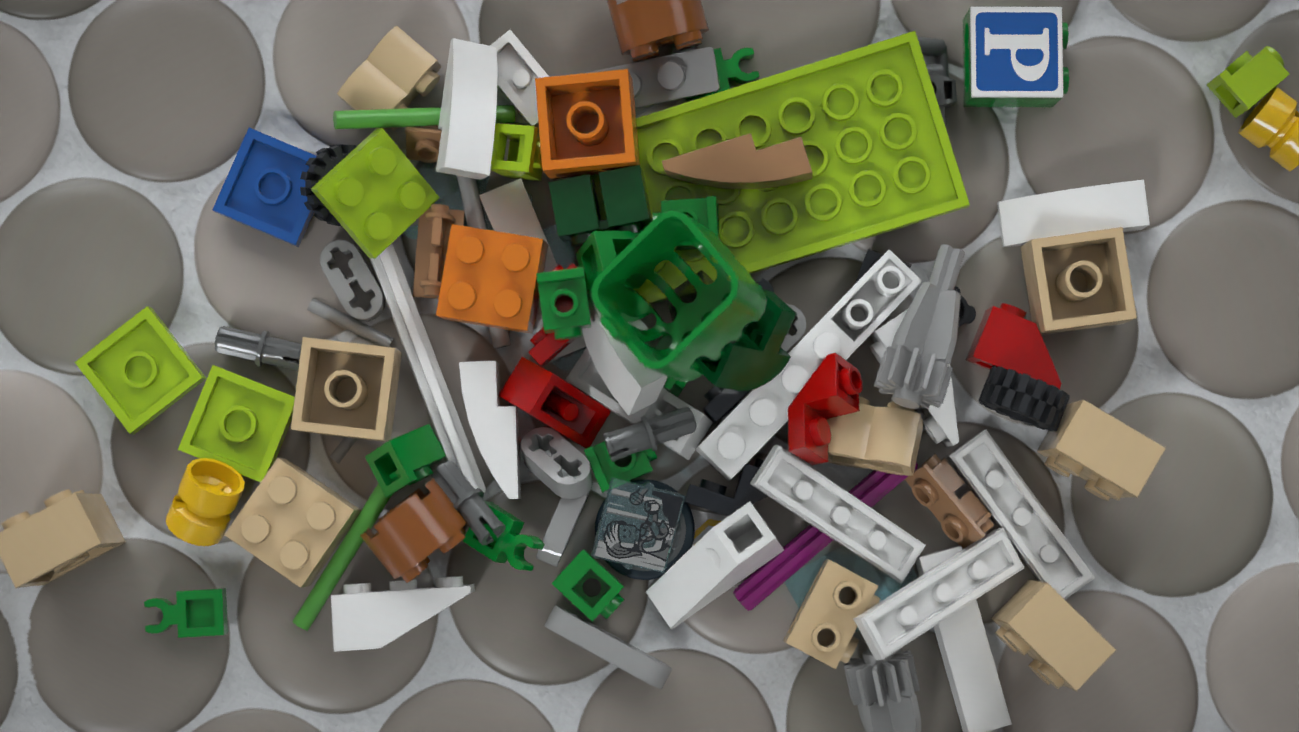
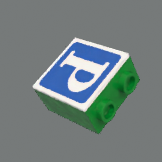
(1014, 57)

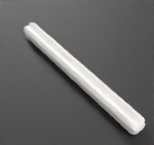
(425, 365)

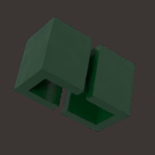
(578, 207)

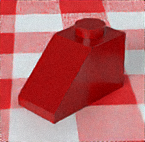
(1012, 343)
(554, 402)

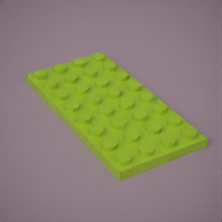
(869, 140)

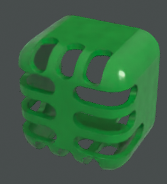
(708, 336)

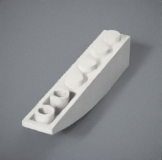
(837, 332)

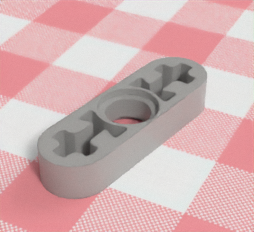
(608, 647)

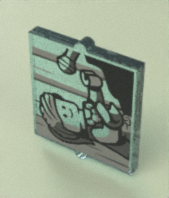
(638, 525)

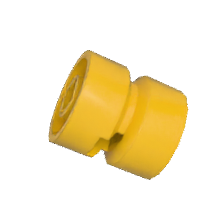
(1275, 125)
(204, 502)

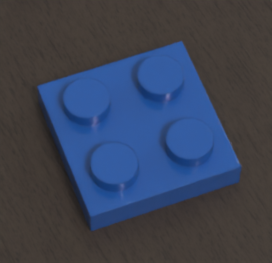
(265, 188)

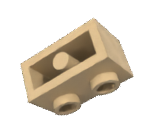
(827, 614)

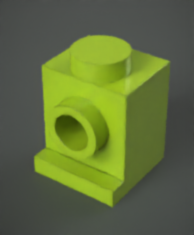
(1248, 80)
(523, 154)

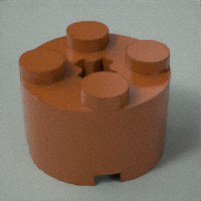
(651, 24)
(415, 531)

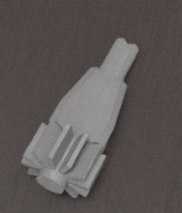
(924, 344)
(885, 691)

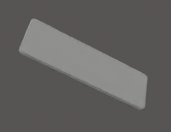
(672, 76)

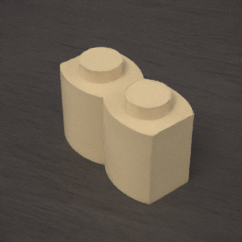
(391, 75)
(876, 438)

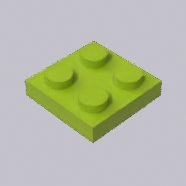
(375, 193)
(140, 370)
(238, 423)

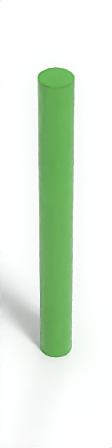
(403, 117)
(340, 559)

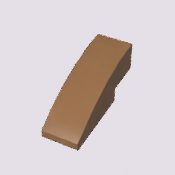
(739, 165)

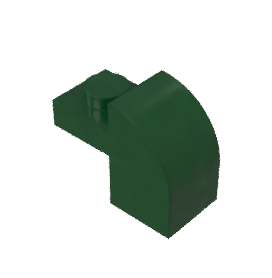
(757, 355)

